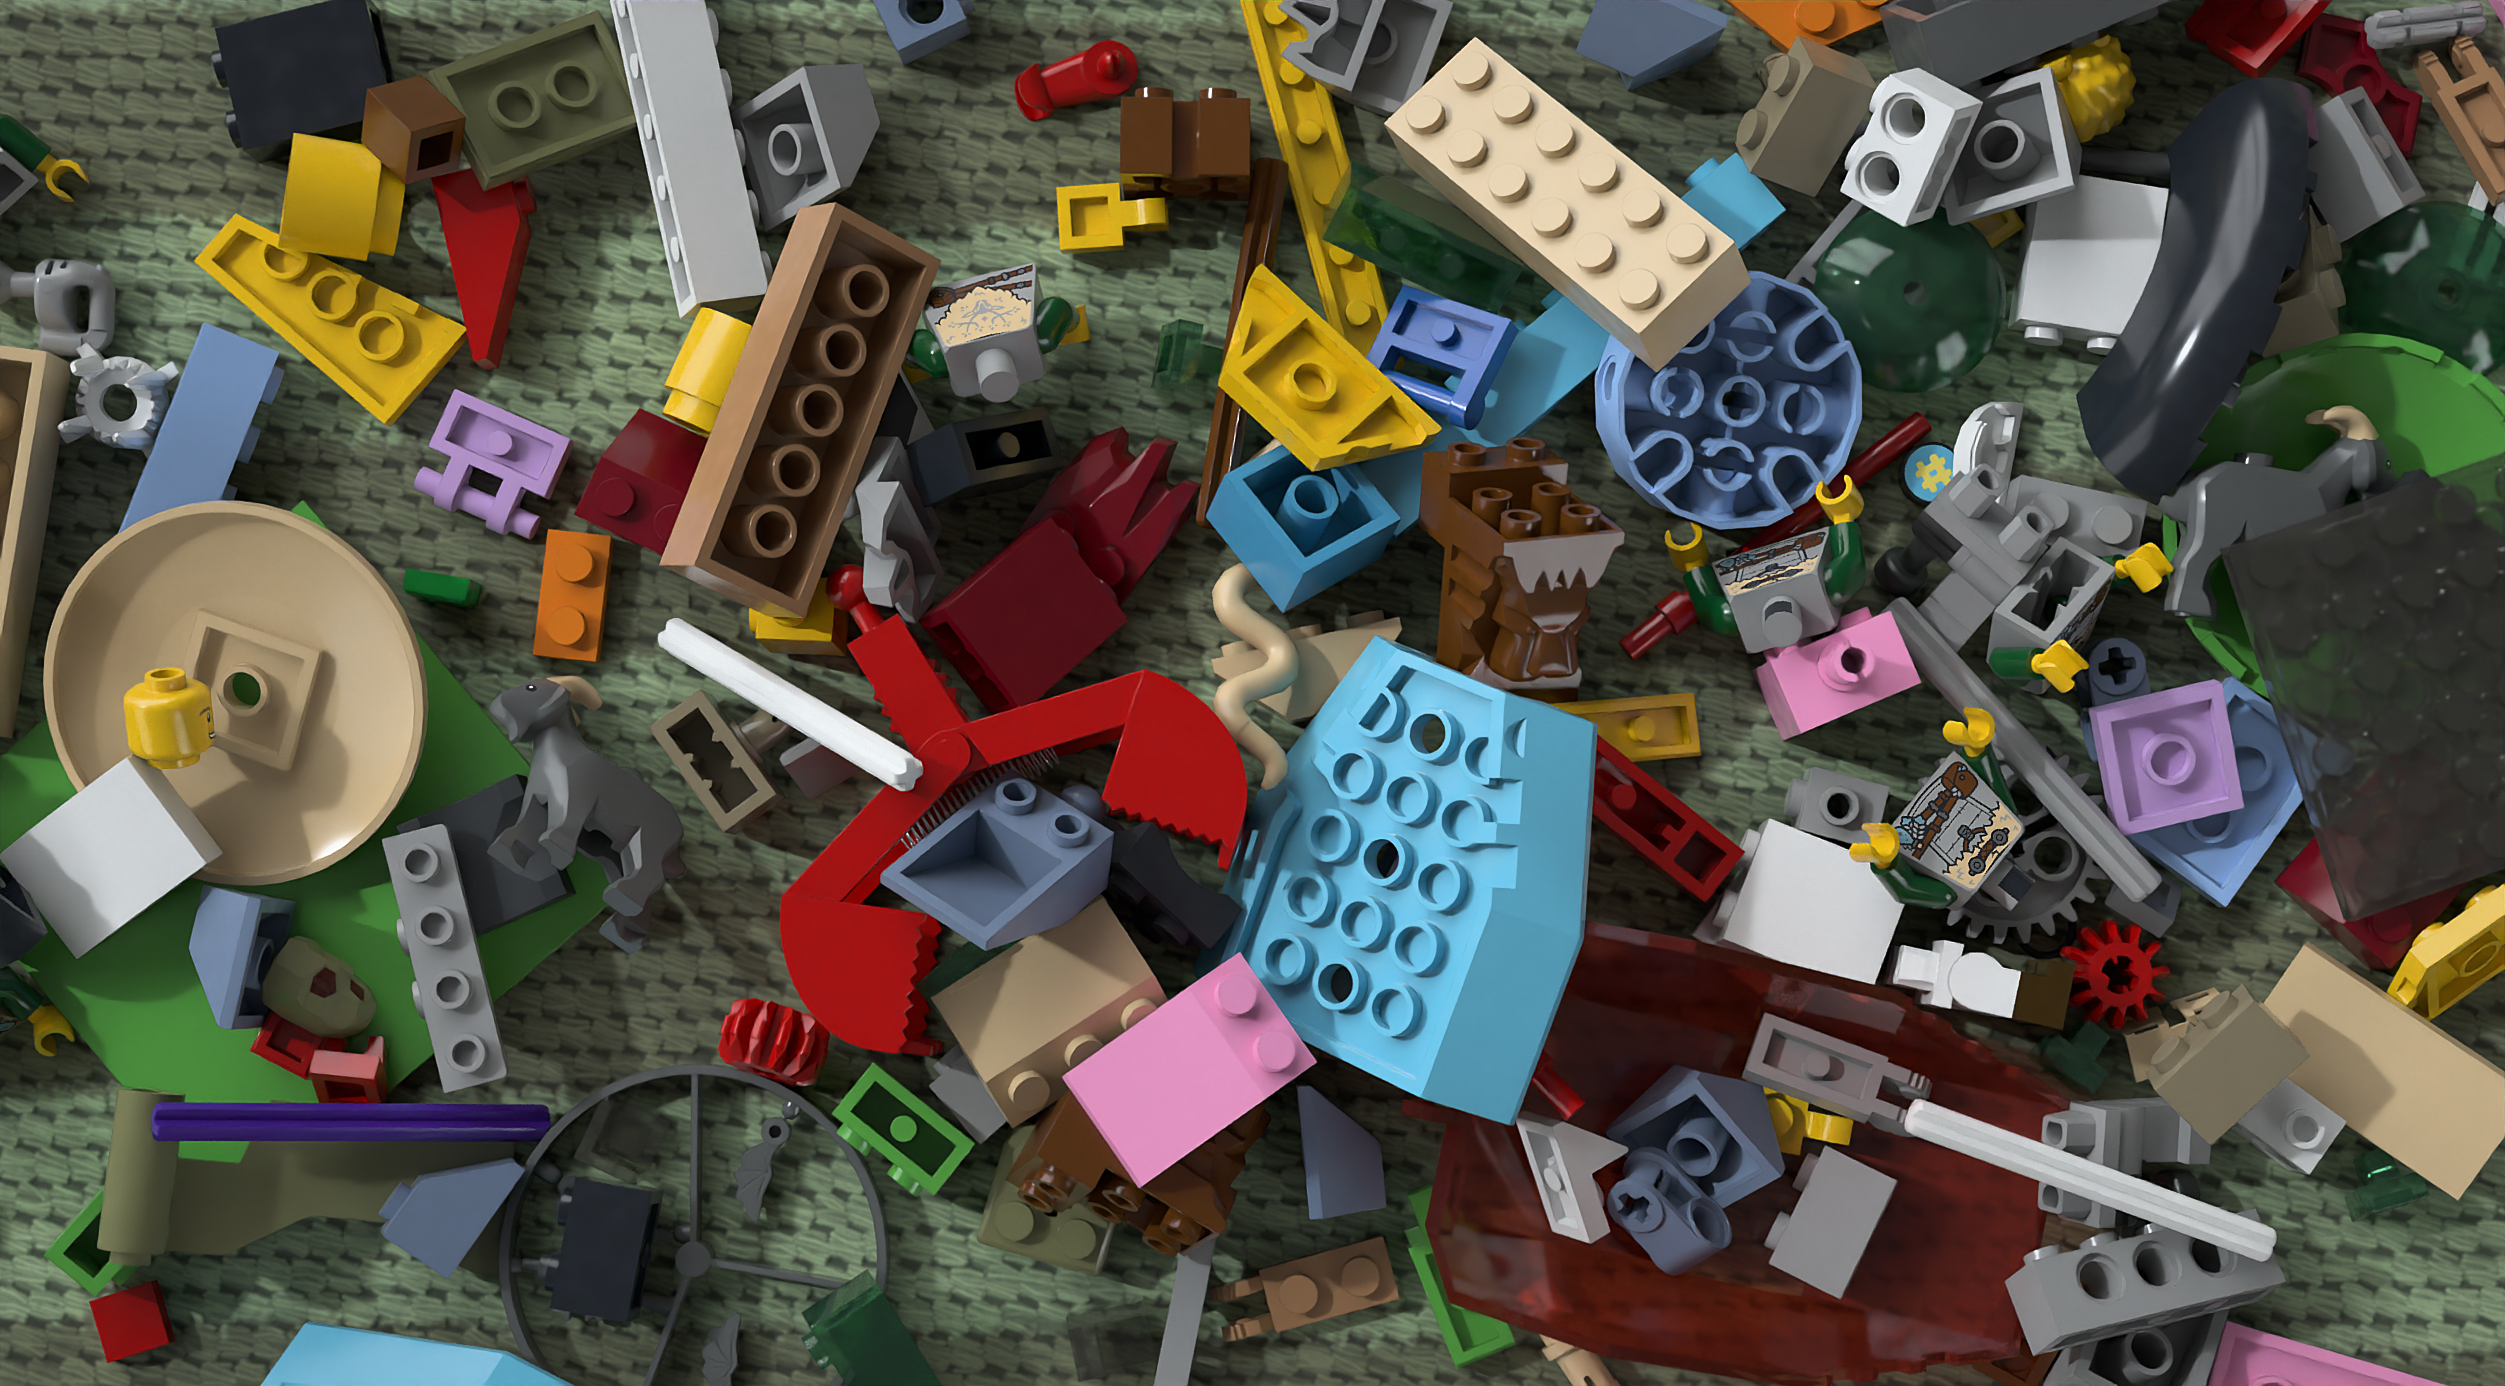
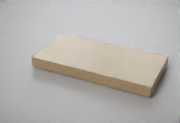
(2391, 1071)

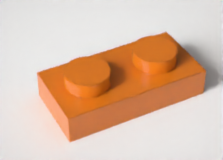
(573, 596)

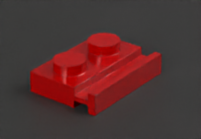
(2252, 32)

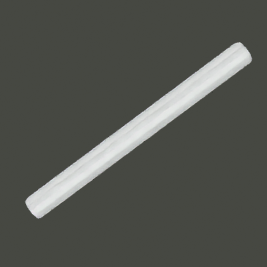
(791, 705)
(2090, 1180)

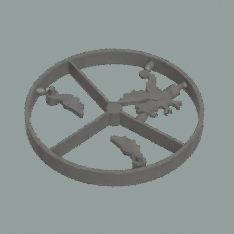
(695, 1254)

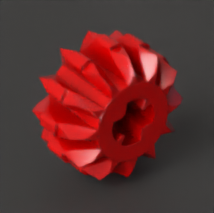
(2133, 964)
(774, 1042)

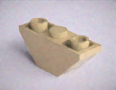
(1321, 665)

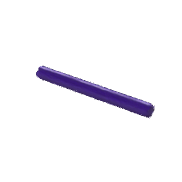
(349, 1122)

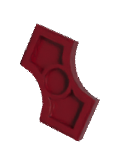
(2339, 59)

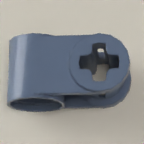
(2120, 685)
(1670, 1218)

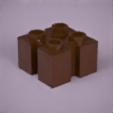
(1185, 145)

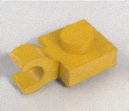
(1096, 217)
(1794, 1121)

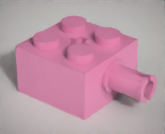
(1836, 675)

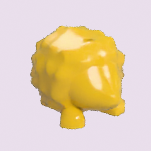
(2093, 82)

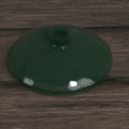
(2403, 260)
(1904, 344)

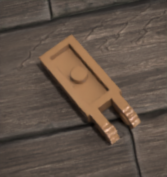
(2470, 110)
(1313, 1288)

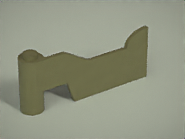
(217, 1207)

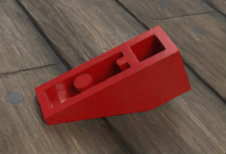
(487, 250)
(1659, 826)

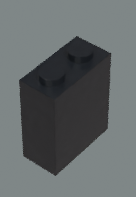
(301, 74)

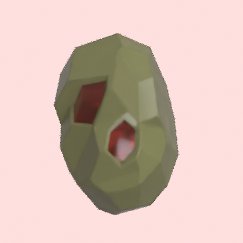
(317, 991)

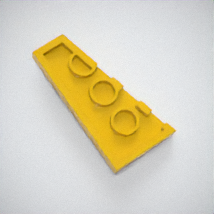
(346, 325)

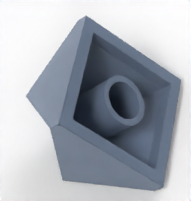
(1650, 37)
(233, 949)
(1711, 1128)
(1338, 1157)

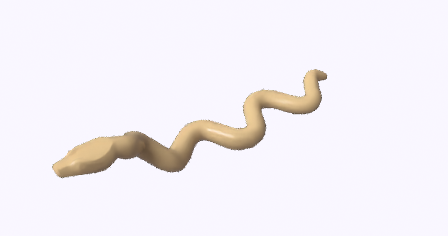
(1256, 684)

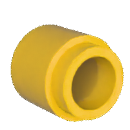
(339, 200)
(705, 370)

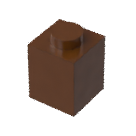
(413, 129)

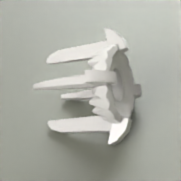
(101, 374)

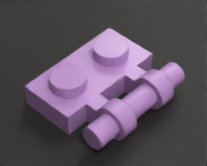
(502, 446)

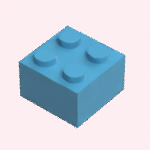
(1299, 525)

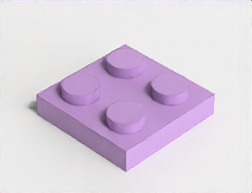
(2166, 757)

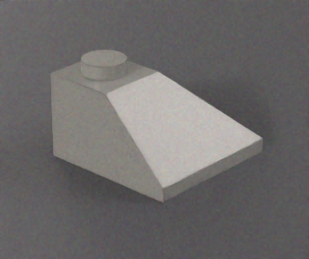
(806, 138)

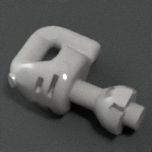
(56, 297)

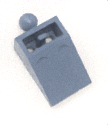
(1009, 862)

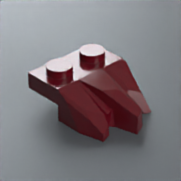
(1118, 507)

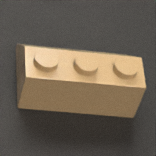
(1049, 1007)

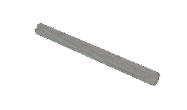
(2026, 756)

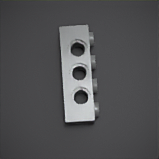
(2062, 1315)

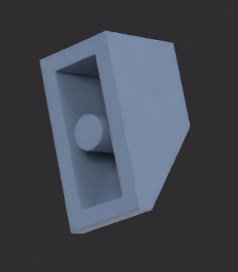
(447, 1210)

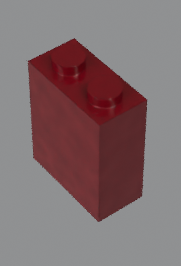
(1024, 618)

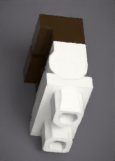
(1981, 985)

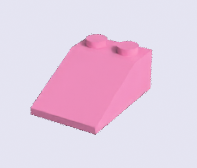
(1189, 1069)

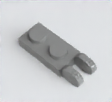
(1831, 1073)

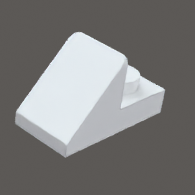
(1563, 1169)

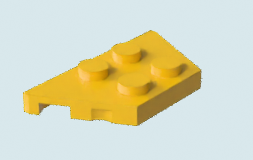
(1314, 384)
(2454, 957)

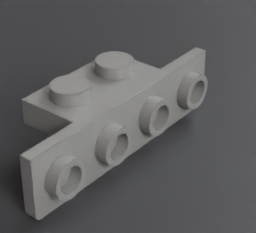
(445, 958)

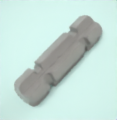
(2424, 24)

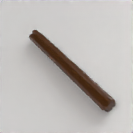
(1257, 247)

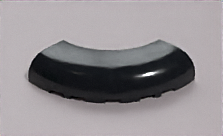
(2212, 289)

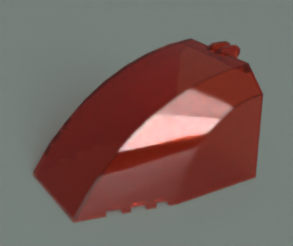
(1929, 1275)

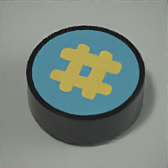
(1925, 472)

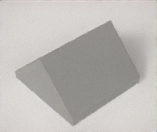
(2016, 149)

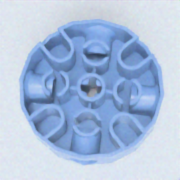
(1745, 458)

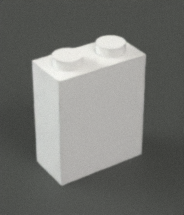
(2086, 262)
(1807, 905)

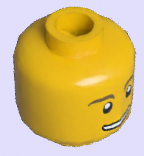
(169, 719)

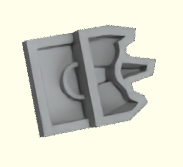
(1368, 49)
(897, 533)

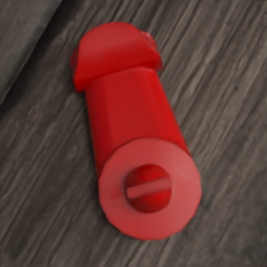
(1086, 77)

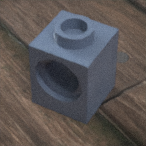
(917, 39)

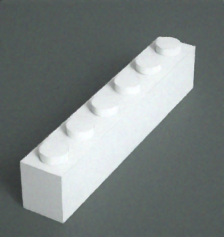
(692, 154)

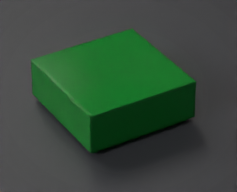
(442, 588)

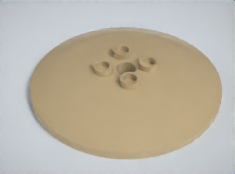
(264, 597)

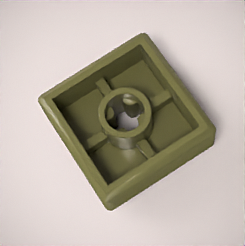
(1065, 1239)

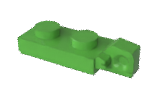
(1466, 1332)

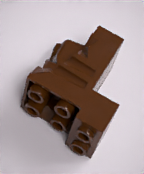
(1513, 564)
(1175, 1209)

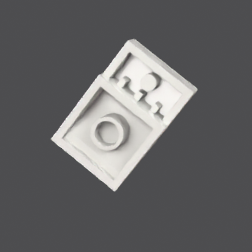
(110, 853)

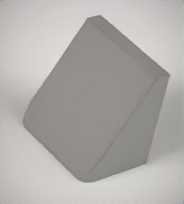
(816, 767)

